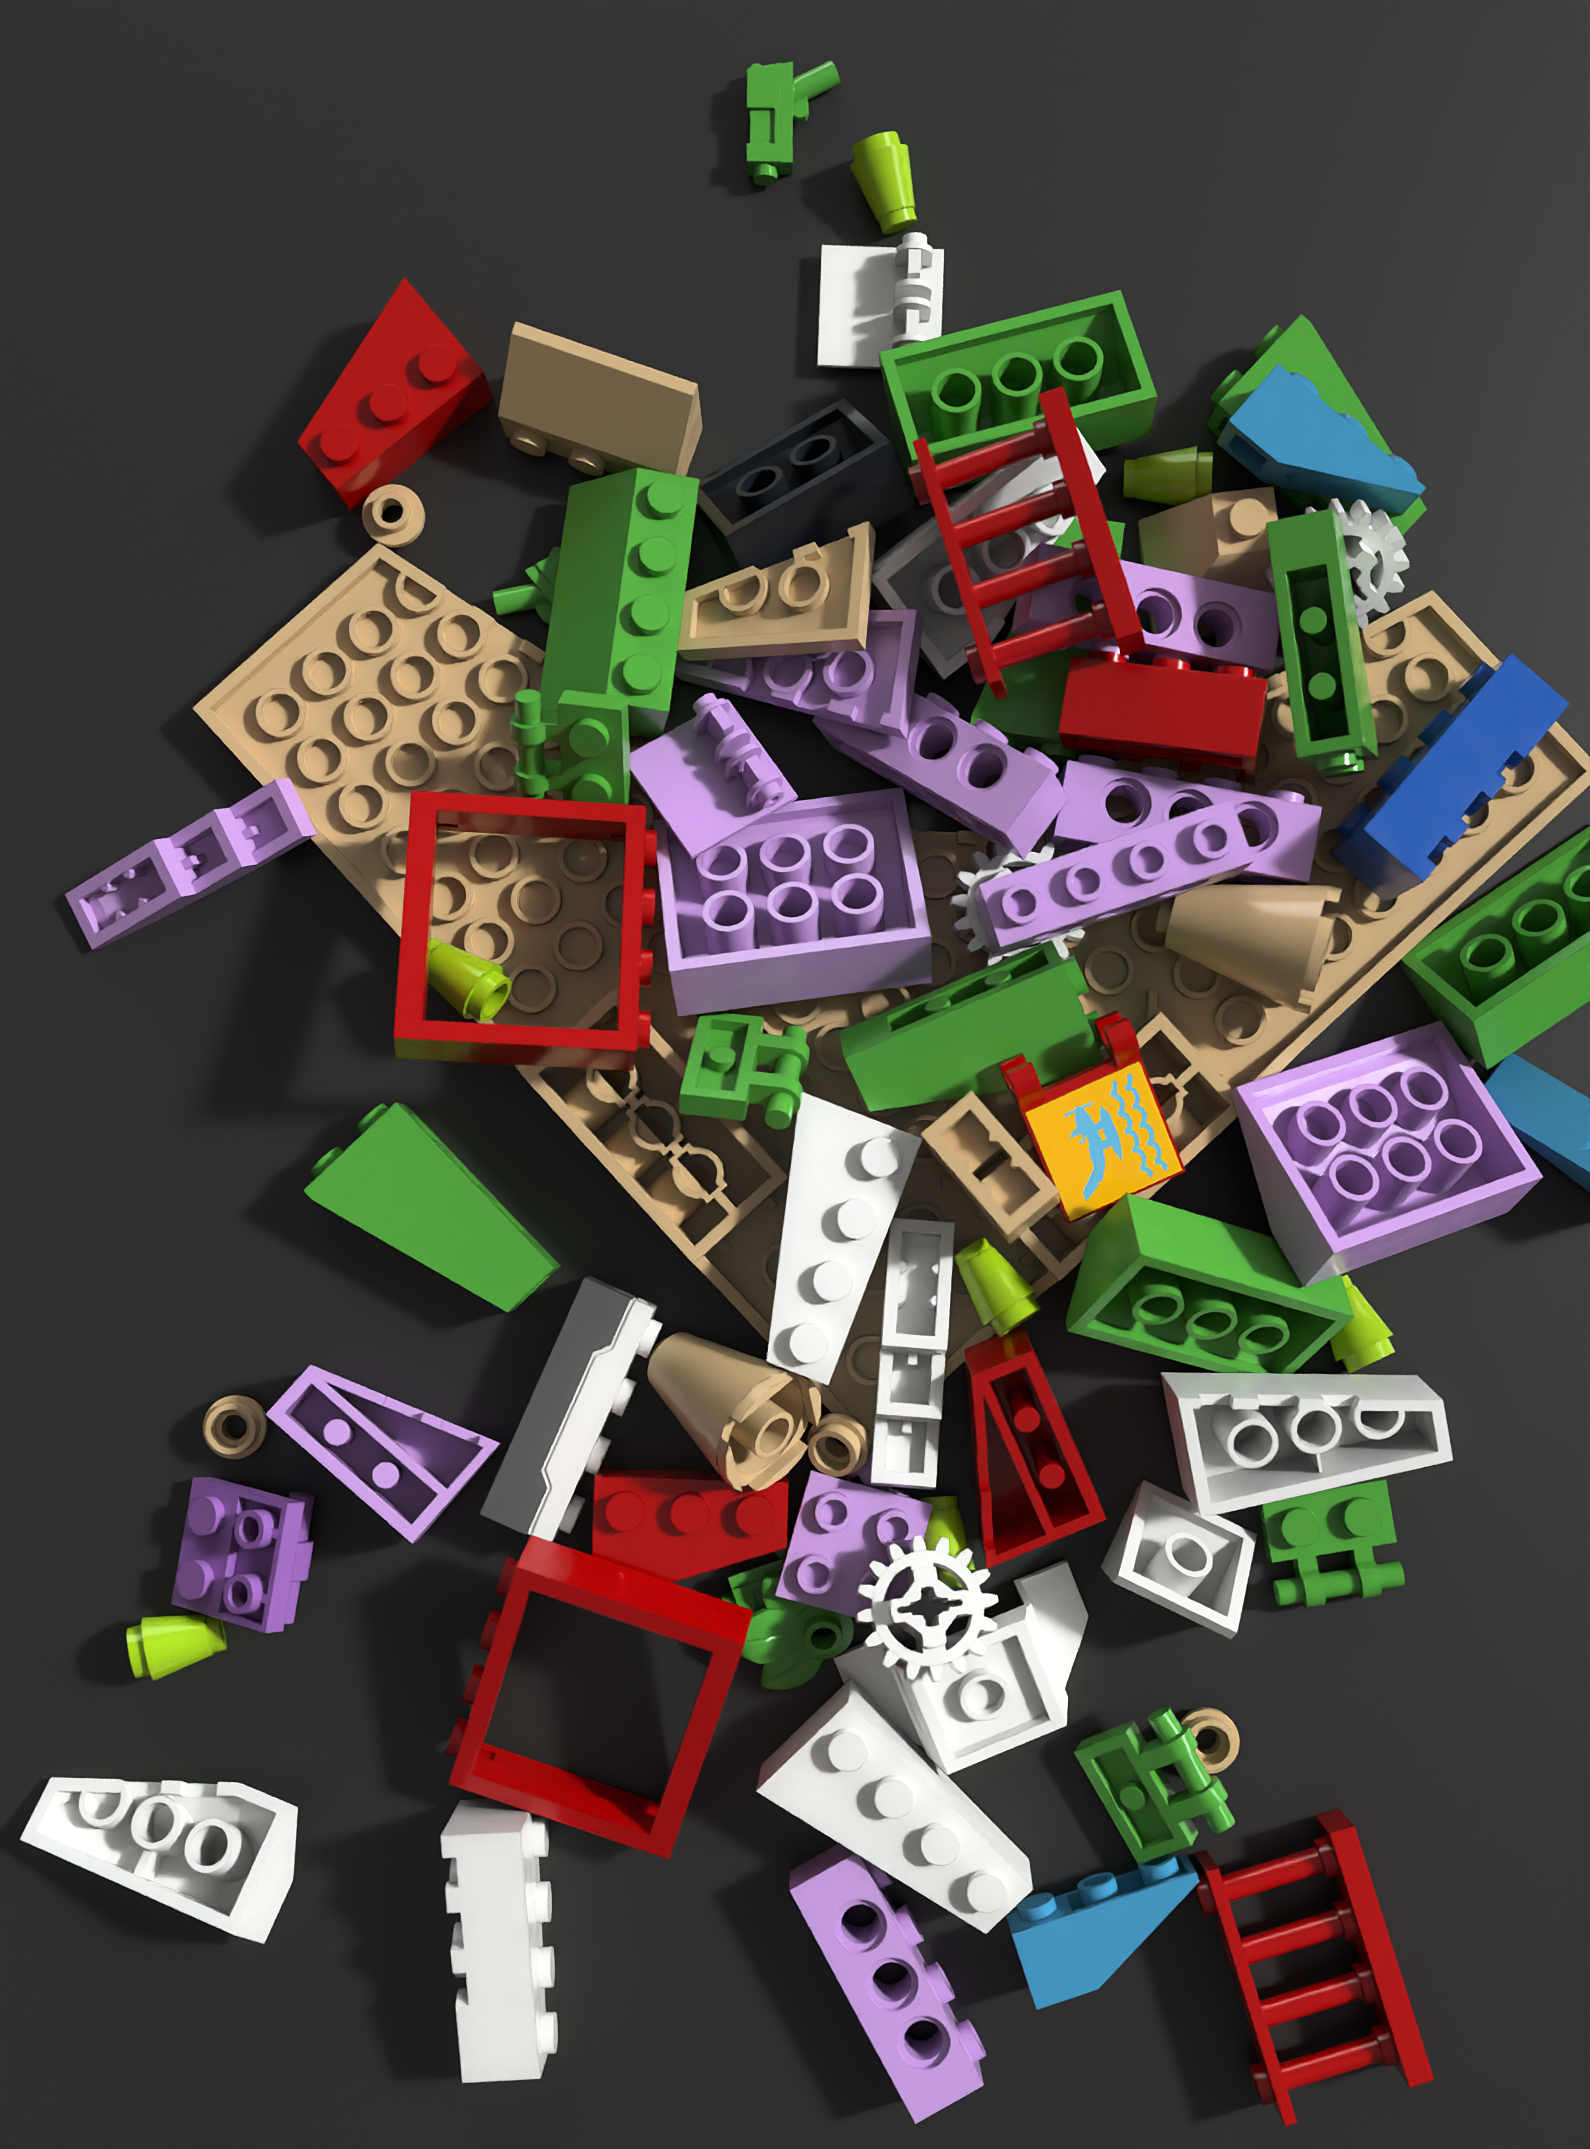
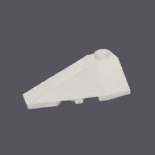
(920, 575)
(190, 1845)

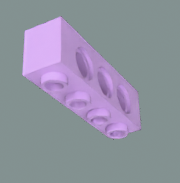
(1240, 616)
(1008, 812)
(1283, 820)
(1112, 878)
(924, 2072)

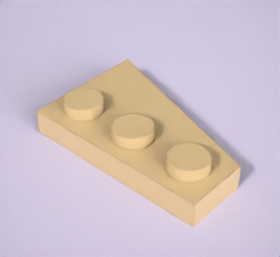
(786, 609)

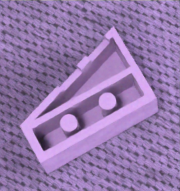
(382, 1449)

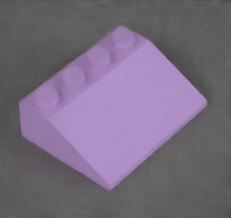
(796, 906)
(1379, 1151)

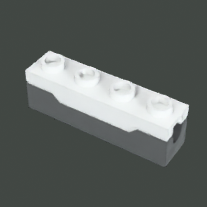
(570, 1409)

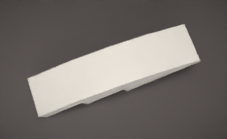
(912, 1353)

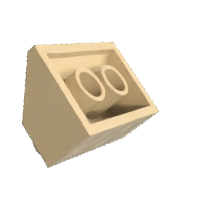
(596, 407)

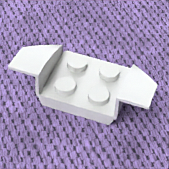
(1004, 1695)

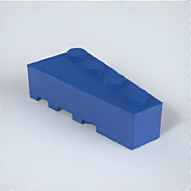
(1450, 776)

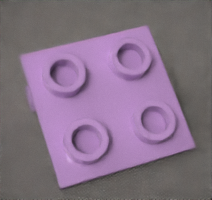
(710, 777)
(838, 1537)

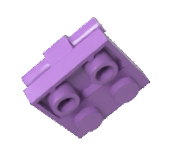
(244, 1554)

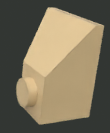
(1213, 539)

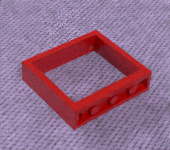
(519, 1044)
(627, 1598)

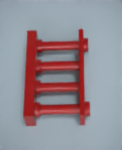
(1090, 556)
(1373, 1979)

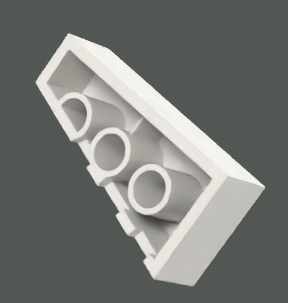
(836, 1216)
(1296, 1434)
(892, 1805)
(500, 1940)

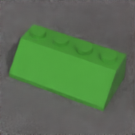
(987, 381)
(621, 593)
(1512, 957)
(1200, 1292)

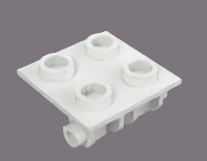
(878, 300)

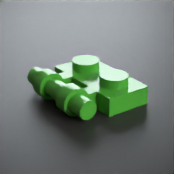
(592, 747)
(723, 1064)
(1326, 1523)
(1139, 1795)

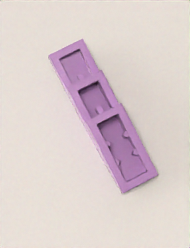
(190, 863)

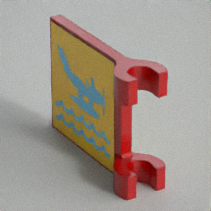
(1098, 1127)

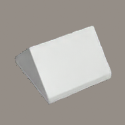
(1182, 1559)

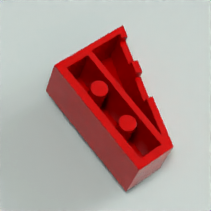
(393, 400)
(1165, 712)
(1024, 1457)
(684, 1521)

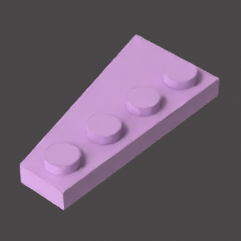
(850, 687)

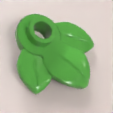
(785, 1641)

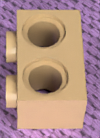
(990, 1167)

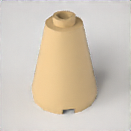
(1255, 935)
(735, 1407)

